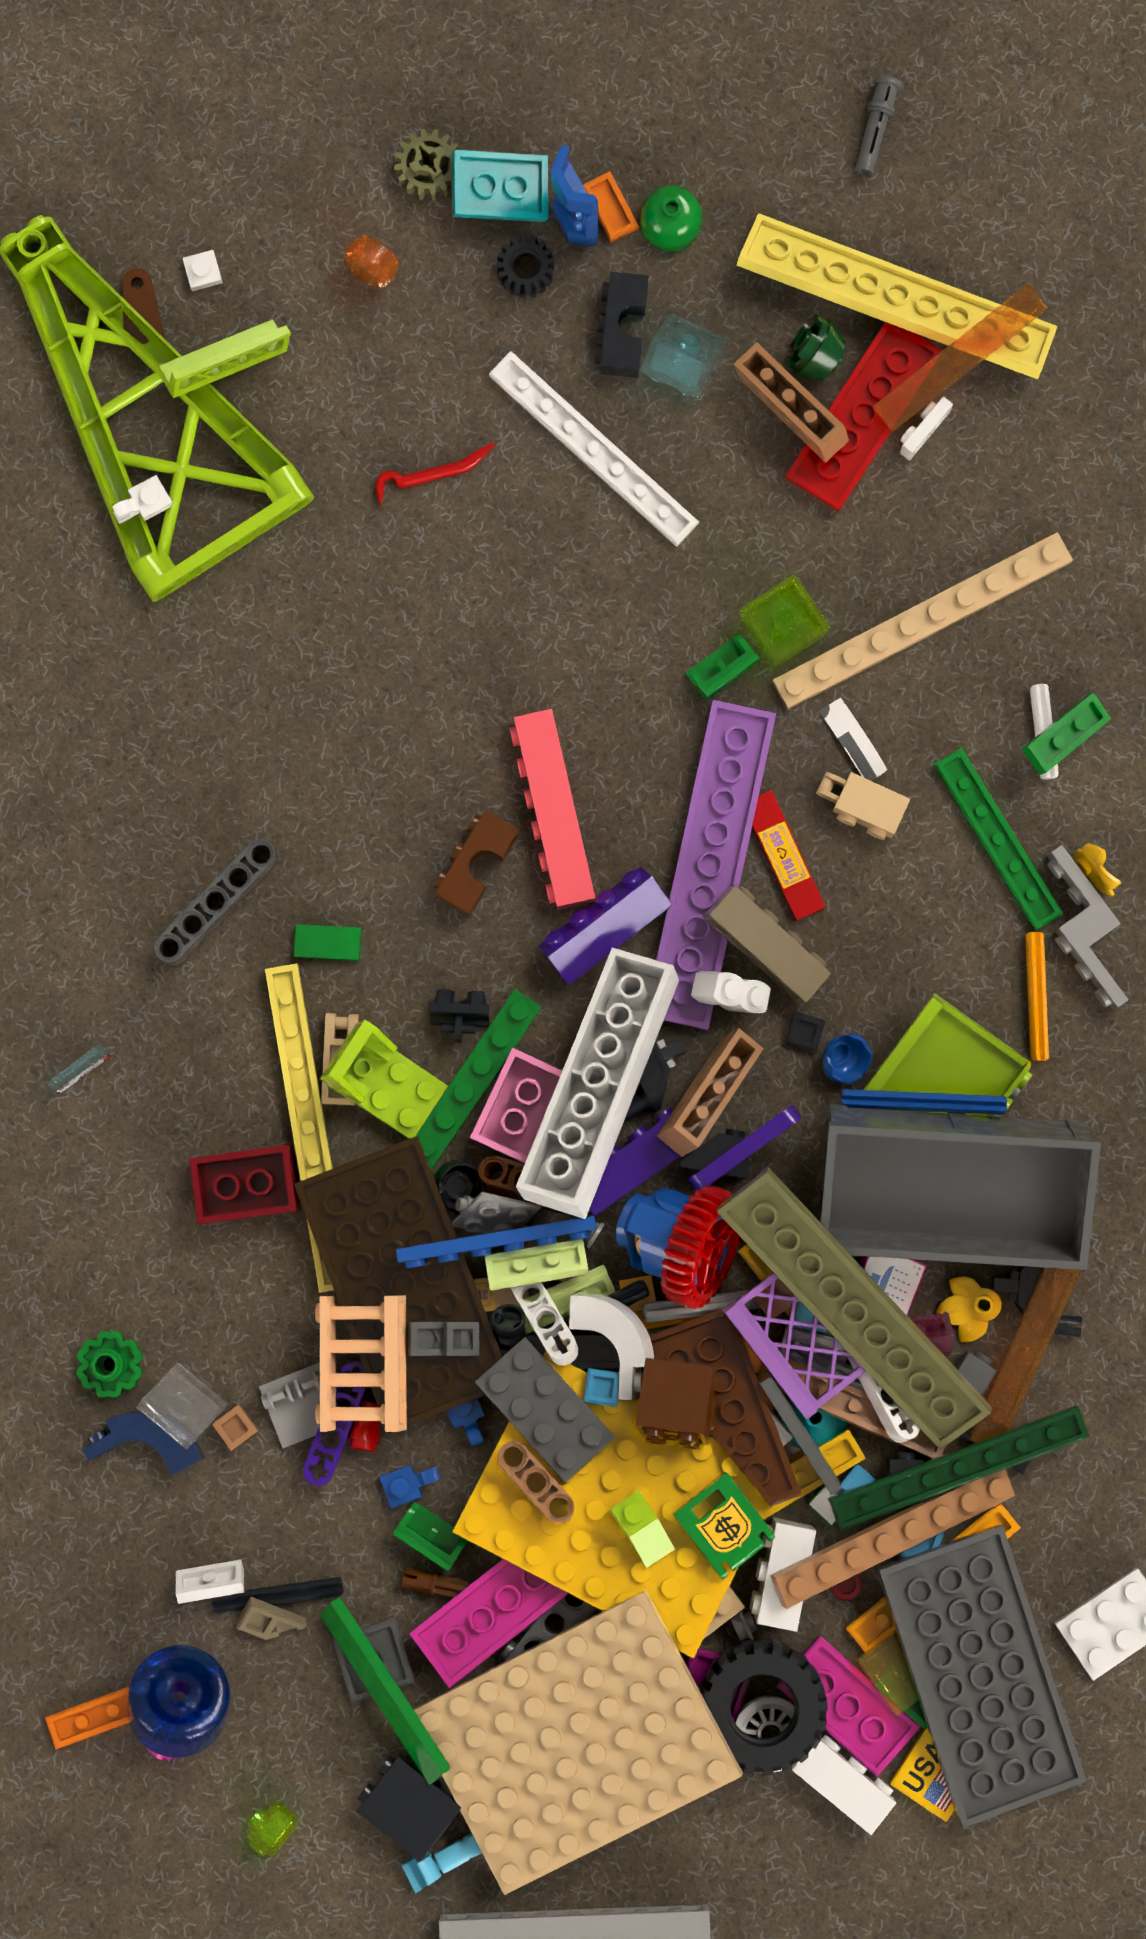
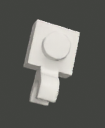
(146, 498)

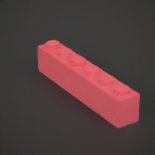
(554, 809)

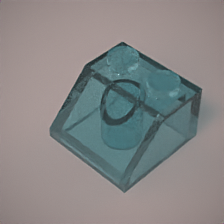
(683, 355)

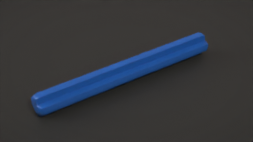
(924, 1101)

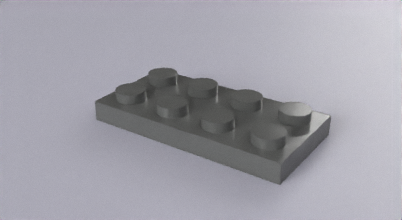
(545, 1410)

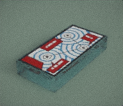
(79, 1068)

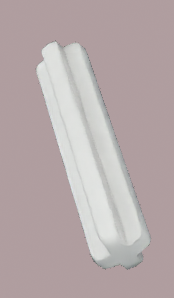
(1042, 718)

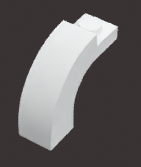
(622, 1329)

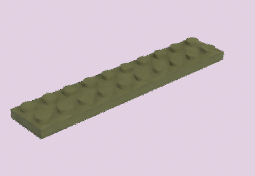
(854, 1308)

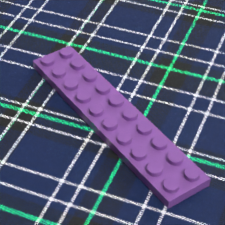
(713, 848)

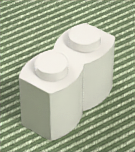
(730, 992)

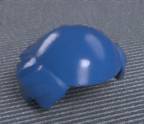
(847, 1058)

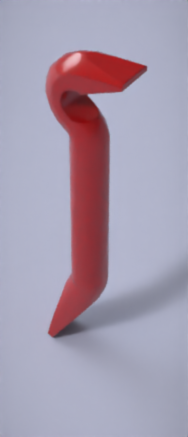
(430, 474)

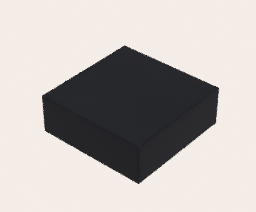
(805, 1031)

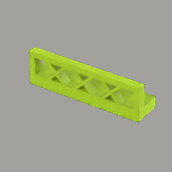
(224, 358)

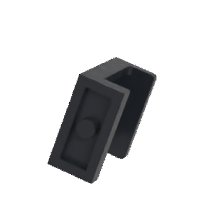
(407, 1807)

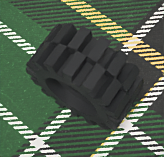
(518, 249)

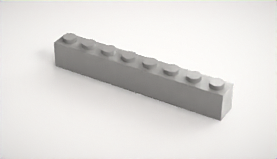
(598, 1923)

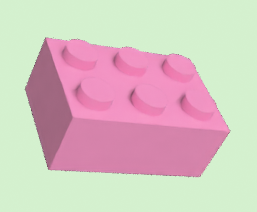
(516, 1105)

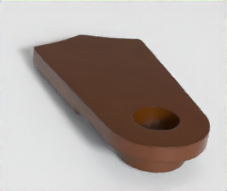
(143, 301)

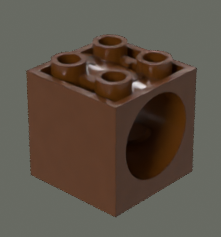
(676, 1403)

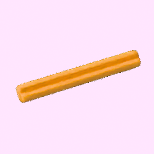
(1037, 996)

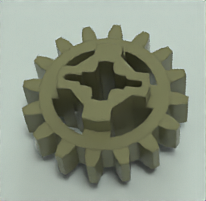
(417, 171)

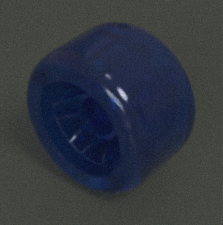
(173, 1725)

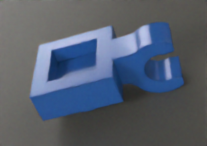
(466, 1415)
(405, 1485)

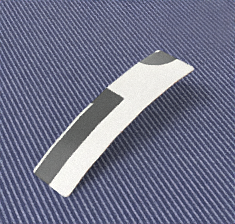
(853, 739)

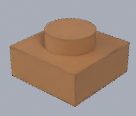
(235, 1427)

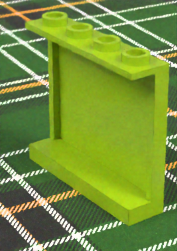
(951, 1056)

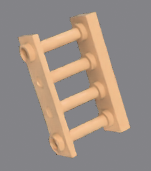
(391, 1379)

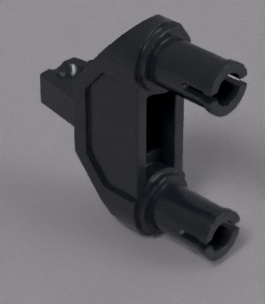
(655, 1078)
(1020, 1290)

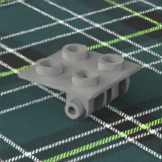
(492, 1213)
(293, 1404)

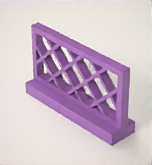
(774, 1360)

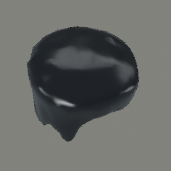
(458, 1180)

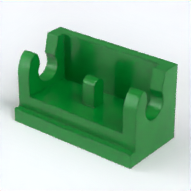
(722, 667)
(430, 1536)

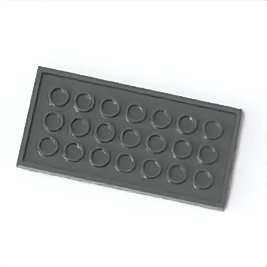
(981, 1675)

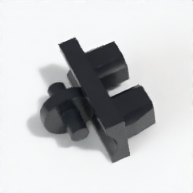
(459, 1017)

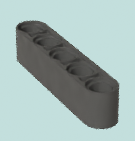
(200, 906)

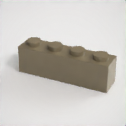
(767, 944)

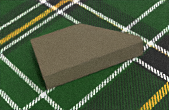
(267, 1619)

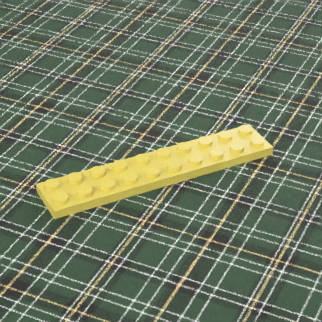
(884, 291)

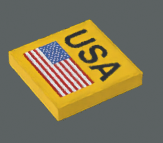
(923, 1779)

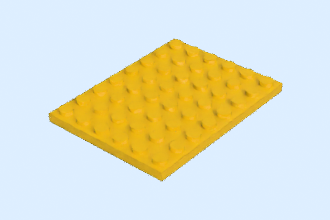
(590, 1550)

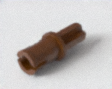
(432, 1583)

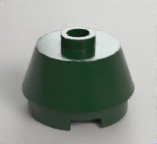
(816, 349)

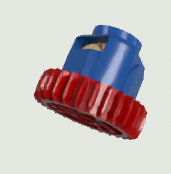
(680, 1241)

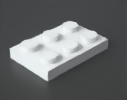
(1108, 1625)

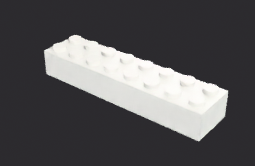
(598, 1083)

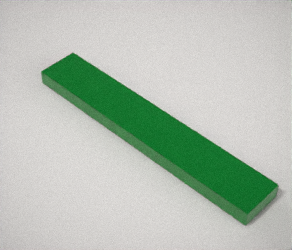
(997, 839)
(385, 1691)

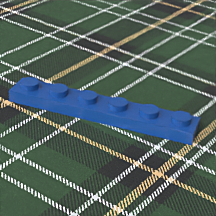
(482, 1244)

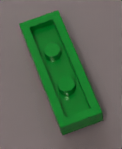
(1066, 733)

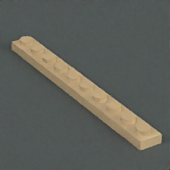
(922, 620)

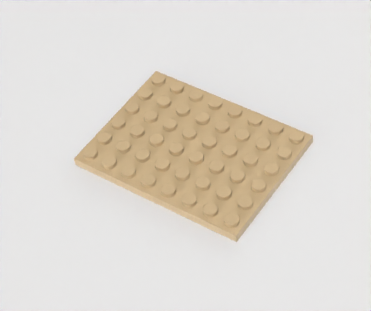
(577, 1742)

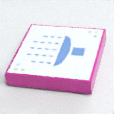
(896, 1277)

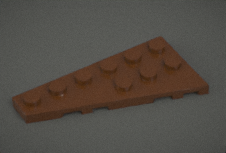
(740, 1411)

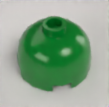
(671, 218)

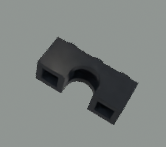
(624, 297)

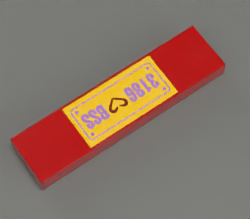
(785, 858)

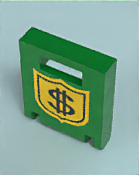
(728, 1530)

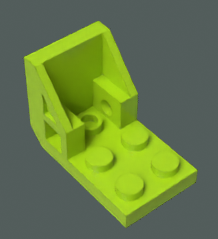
(383, 1080)

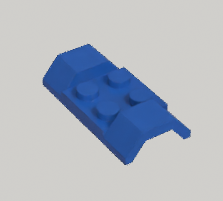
(573, 207)

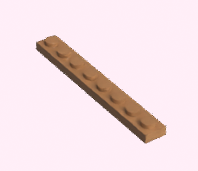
(889, 1538)

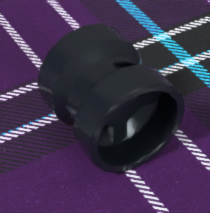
(508, 1326)

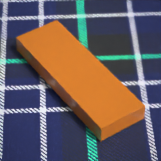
(88, 1718)

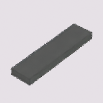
(799, 1432)

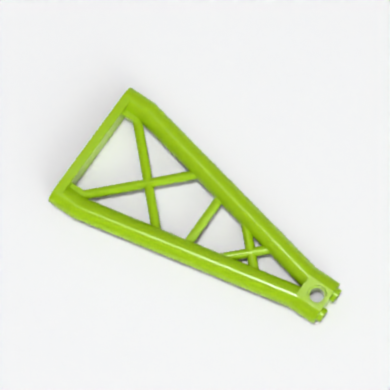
(71, 367)

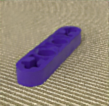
(745, 1148)
(343, 1429)

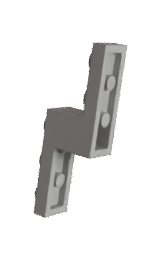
(1086, 928)

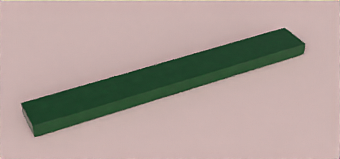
(958, 1467)

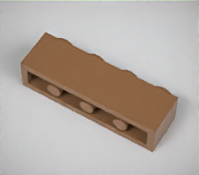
(791, 402)
(710, 1092)

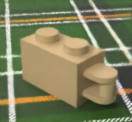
(865, 804)

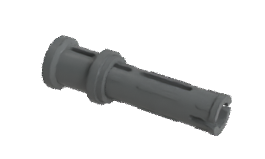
(880, 111)

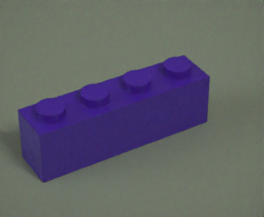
(604, 924)
(633, 1164)

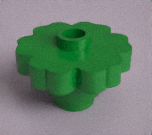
(93, 1368)

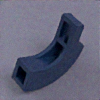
(141, 1428)

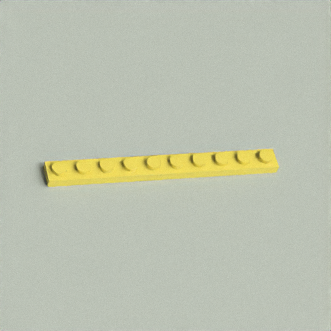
(300, 1085)

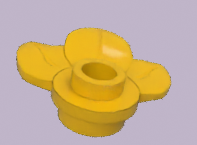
(1091, 862)
(965, 1309)

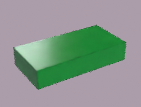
(327, 942)

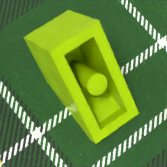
(642, 1528)

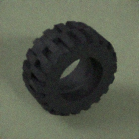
(809, 1704)

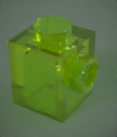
(271, 1828)

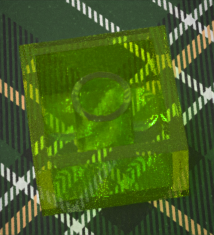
(784, 621)

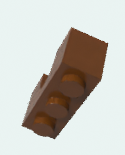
(487, 836)

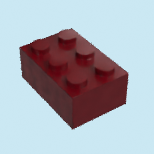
(244, 1184)

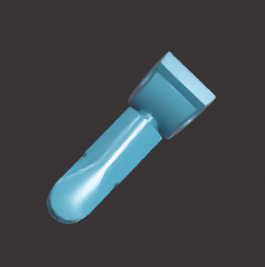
(449, 1857)

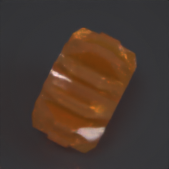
(371, 261)

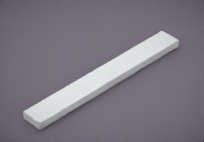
(593, 448)

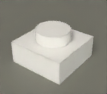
(202, 270)

